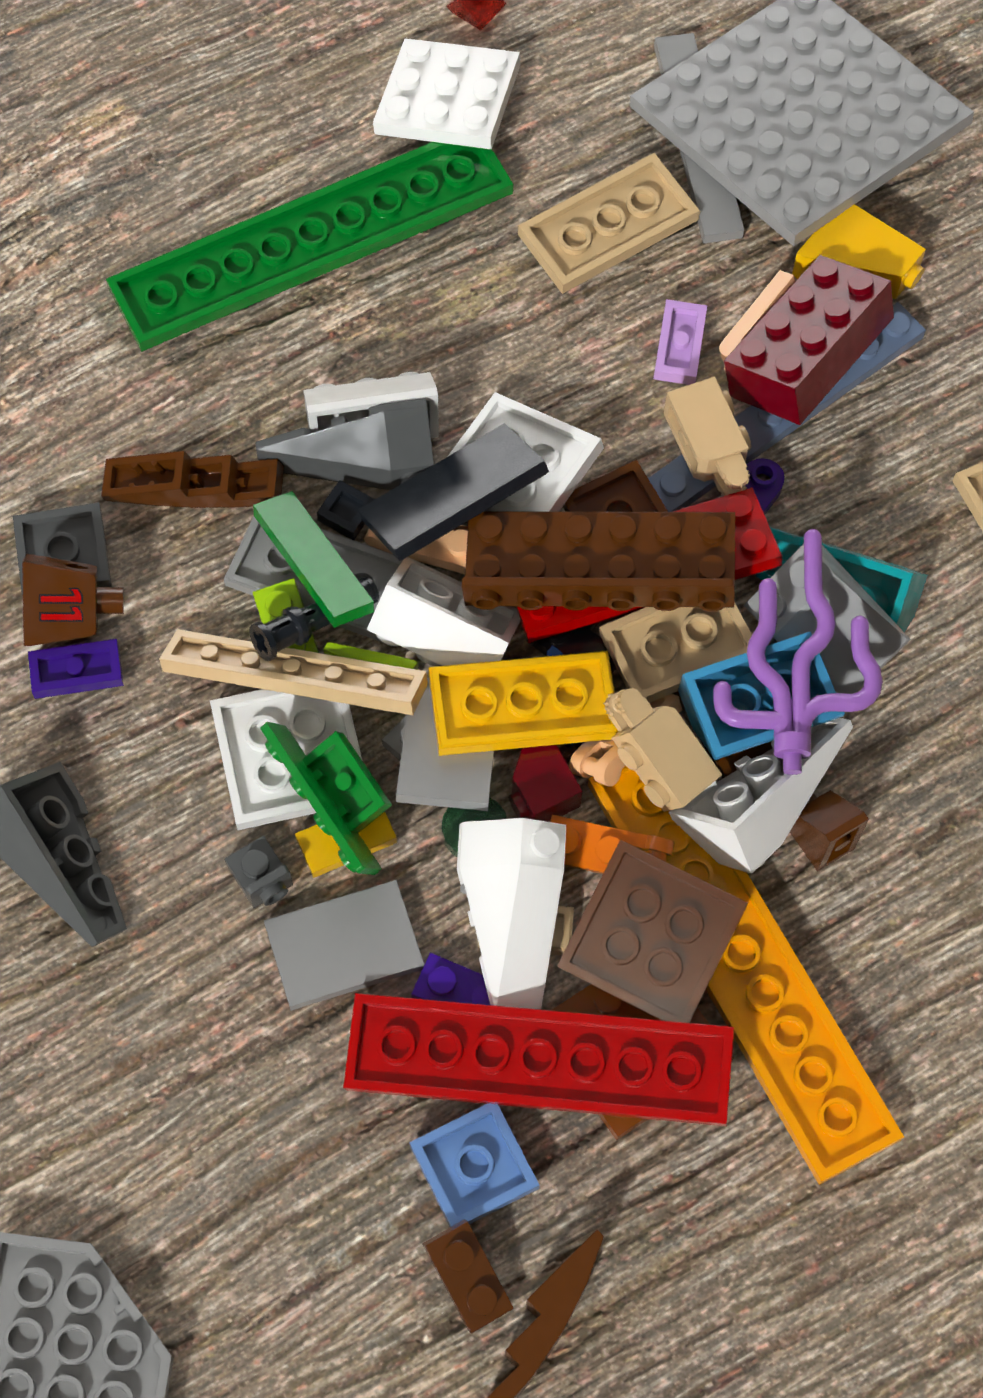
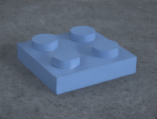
(474, 1165)

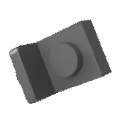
(259, 873)

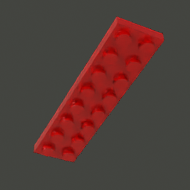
(540, 1059)

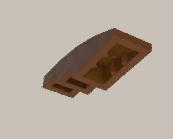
(202, 482)
(553, 1307)

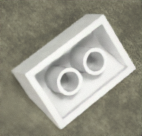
(356, 398)
(429, 617)

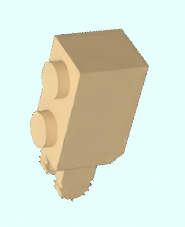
(709, 434)
(660, 750)

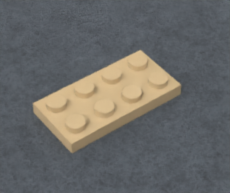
(608, 223)

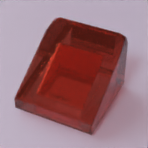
(476, 12)

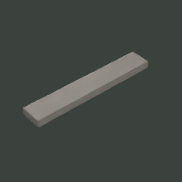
(718, 207)

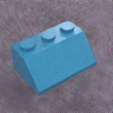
(747, 694)

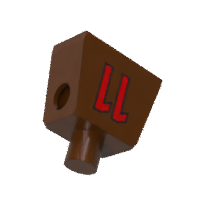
(63, 600)

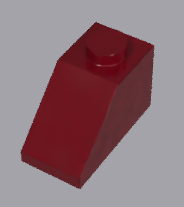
(543, 785)

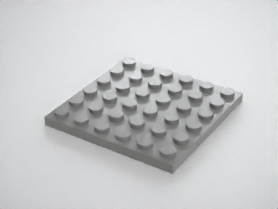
(801, 113)

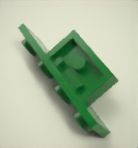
(336, 787)

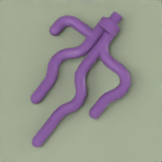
(794, 717)

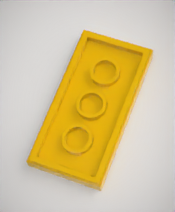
(521, 702)

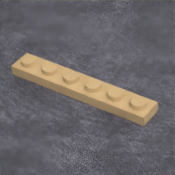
(295, 672)

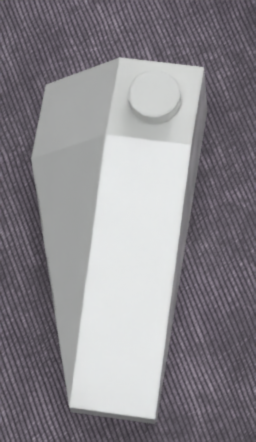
(756, 806)
(513, 896)

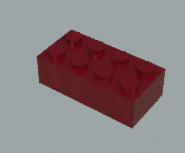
(809, 339)

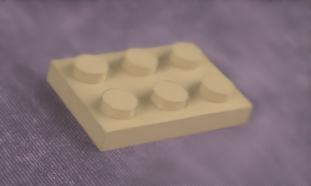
(660, 646)

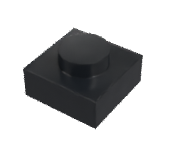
(341, 510)

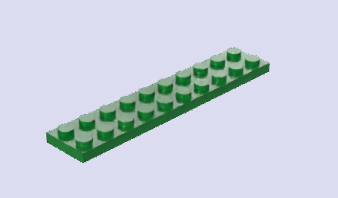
(305, 239)

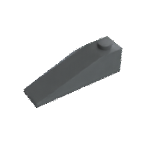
(366, 452)
(52, 851)

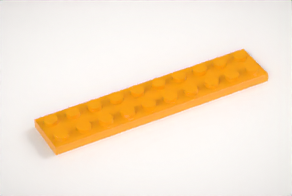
(773, 1008)

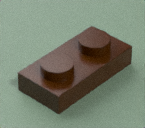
(467, 1276)

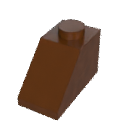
(828, 828)

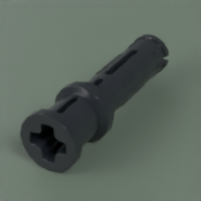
(294, 626)

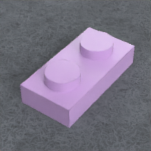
(680, 342)

